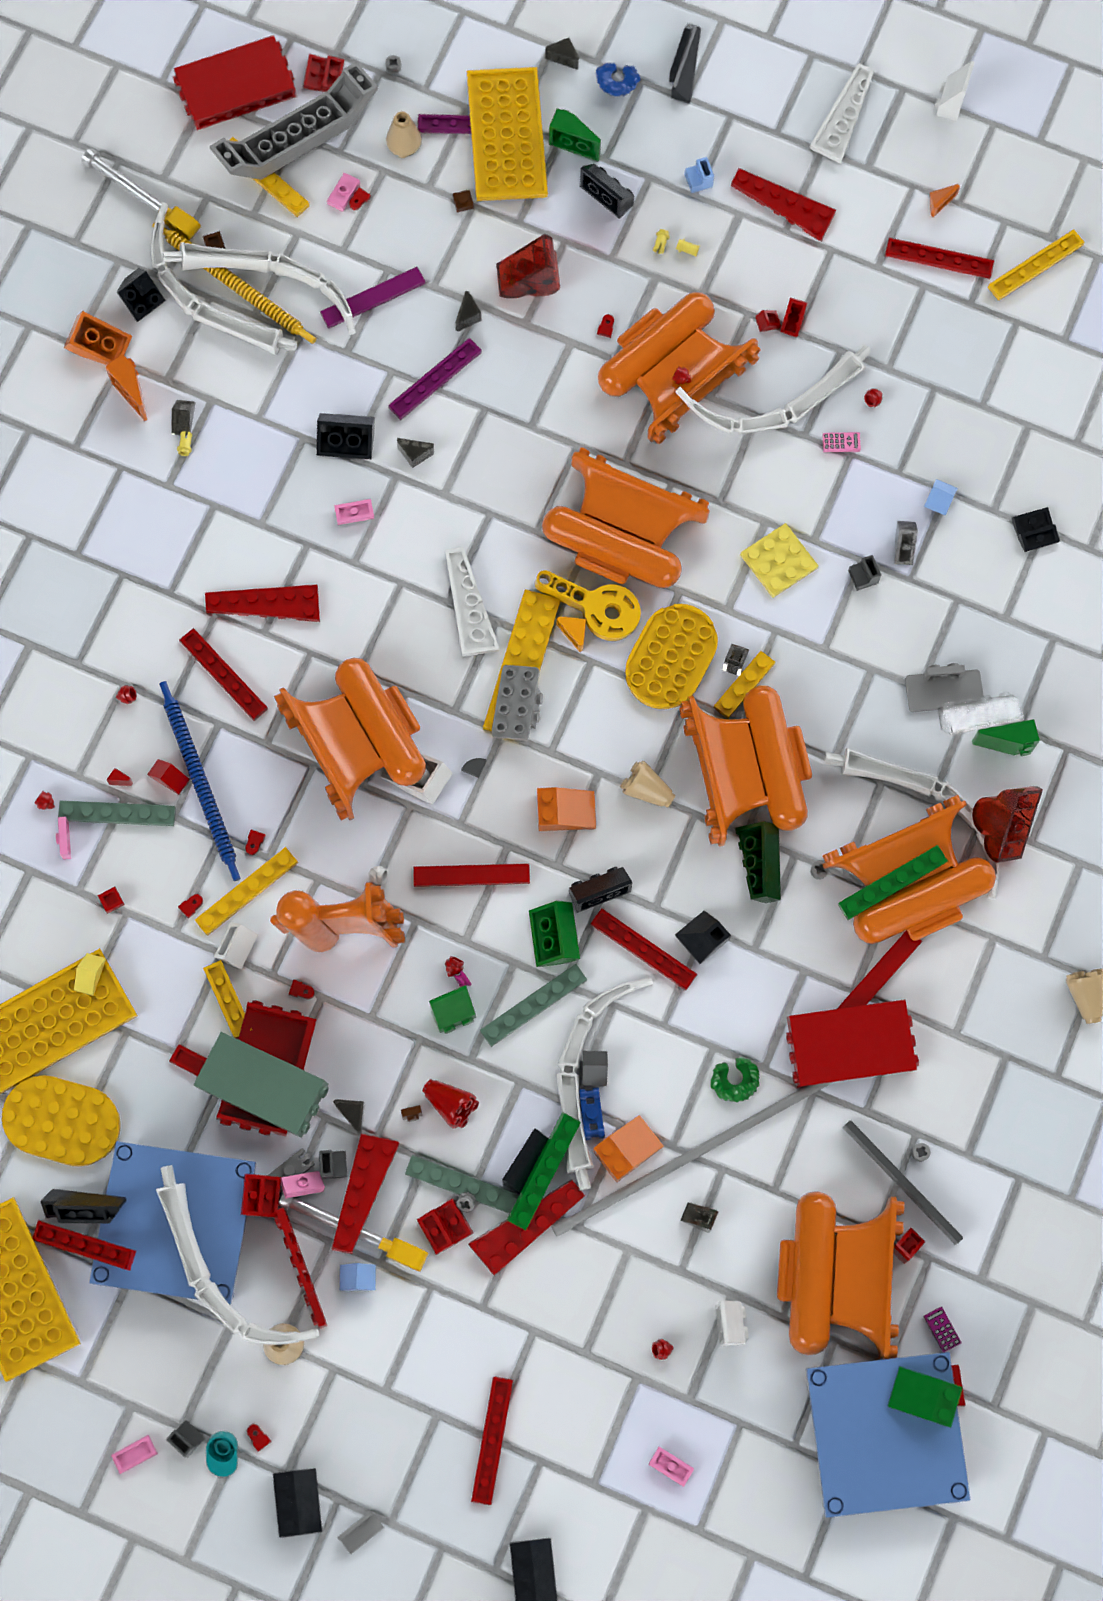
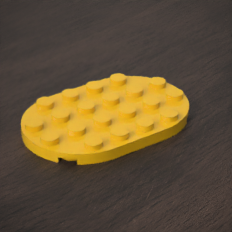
(671, 656)
(61, 1120)

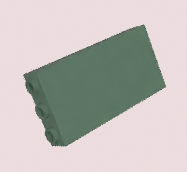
(261, 1084)

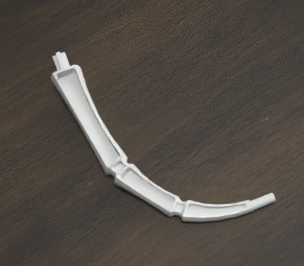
(198, 256)
(264, 337)
(842, 372)
(859, 764)
(577, 1155)
(176, 1209)

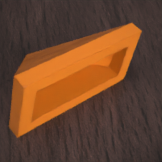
(942, 197)

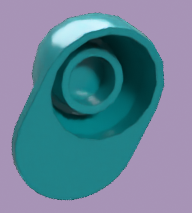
(222, 1453)

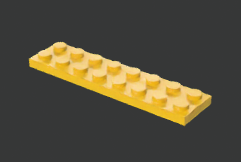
(528, 638)

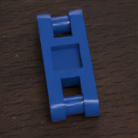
(591, 1113)

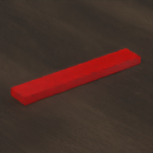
(939, 258)
(223, 674)
(471, 875)
(643, 949)
(881, 972)
(84, 1245)
(492, 1441)

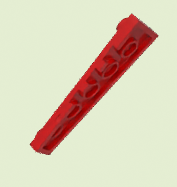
(798, 209)
(280, 602)
(367, 1175)
(507, 1240)
(297, 1260)

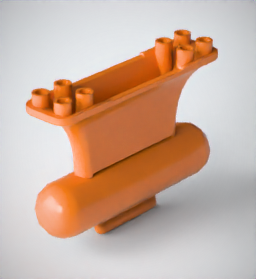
(661, 344)
(622, 524)
(357, 733)
(750, 762)
(931, 900)
(321, 925)
(839, 1276)

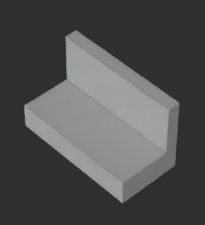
(360, 1532)

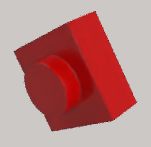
(111, 900)

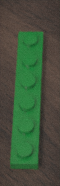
(892, 882)
(543, 1171)

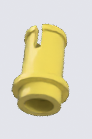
(662, 237)
(687, 247)
(184, 445)

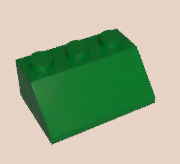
(554, 934)

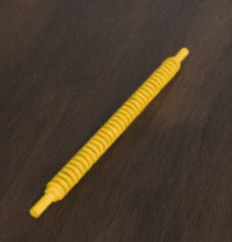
(247, 292)

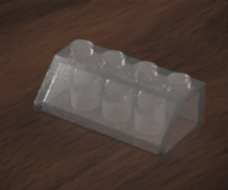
(980, 714)

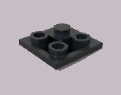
(140, 294)
(703, 936)

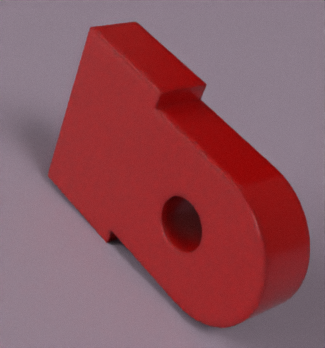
(359, 196)
(606, 329)
(254, 838)
(188, 907)
(297, 990)
(260, 1440)

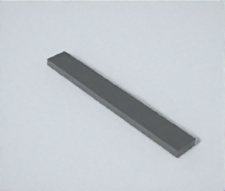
(910, 1190)

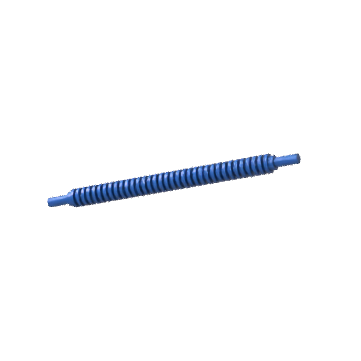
(199, 781)

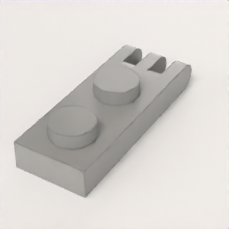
(293, 1166)

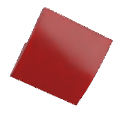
(322, 72)
(260, 1195)
(445, 1226)

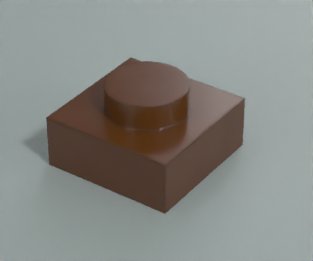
(463, 201)
(214, 240)
(411, 1113)

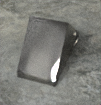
(563, 53)
(468, 313)
(182, 416)
(415, 451)
(735, 659)
(352, 1111)
(699, 1216)

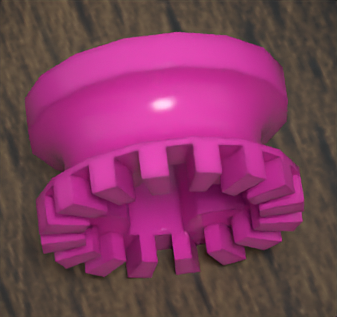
(462, 979)

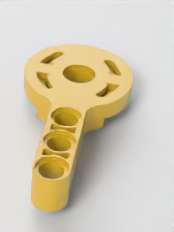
(595, 604)

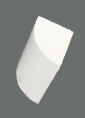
(236, 945)

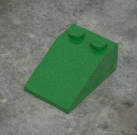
(573, 135)
(1009, 738)
(452, 1010)
(925, 1397)

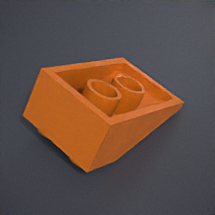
(96, 339)
(125, 380)
(565, 809)
(627, 1148)

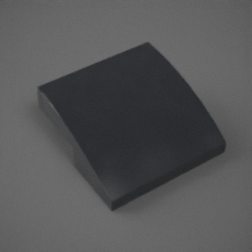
(1035, 529)

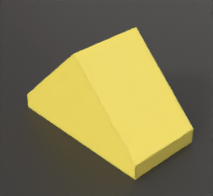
(88, 974)

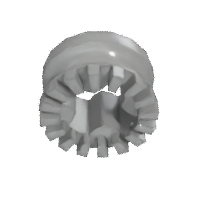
(394, 59)
(814, 872)
(915, 1154)
(463, 1198)

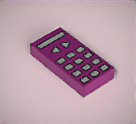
(942, 1329)

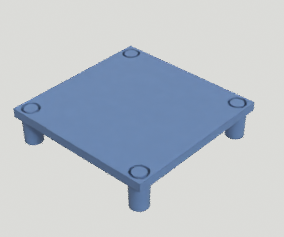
(141, 1224)
(876, 1454)

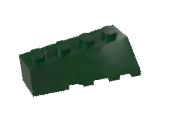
(761, 859)

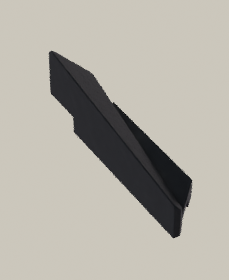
(684, 64)
(81, 1206)

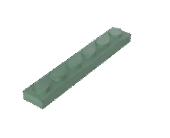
(117, 813)
(533, 1005)
(458, 1183)

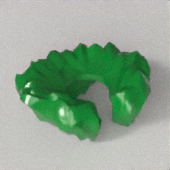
(739, 1092)

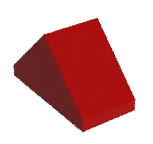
(794, 317)
(168, 776)
(907, 1246)

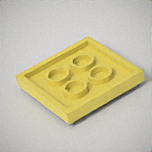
(779, 560)

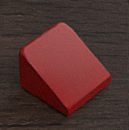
(767, 320)
(119, 778)

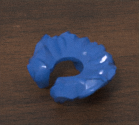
(615, 88)

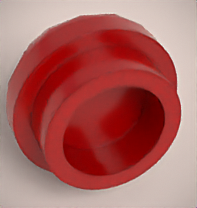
(681, 376)
(873, 397)
(126, 694)
(45, 801)
(453, 966)
(661, 1349)

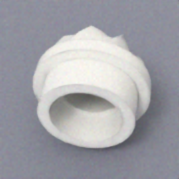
(378, 875)

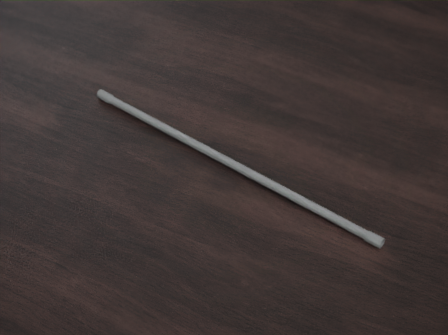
(568, 1223)

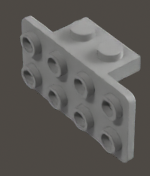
(941, 686)
(517, 703)

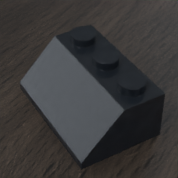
(606, 189)
(345, 436)
(600, 888)
(525, 1162)
(297, 1502)
(533, 1570)

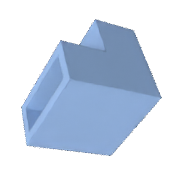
(699, 176)
(940, 497)
(357, 1277)

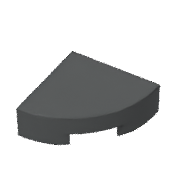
(474, 767)

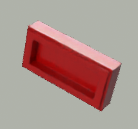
(187, 1060)

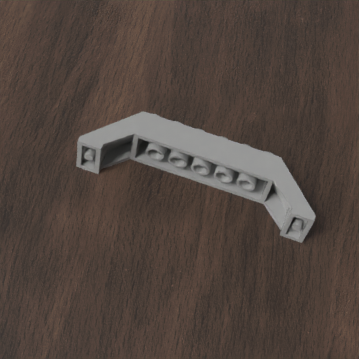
(300, 129)

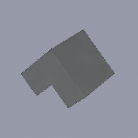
(865, 573)
(594, 1068)
(333, 1164)
(185, 1439)

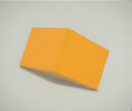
(573, 629)

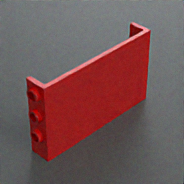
(235, 82)
(280, 1035)
(851, 1043)

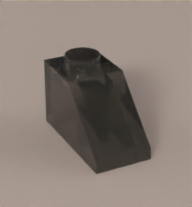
(905, 542)

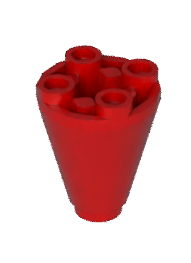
(450, 1102)

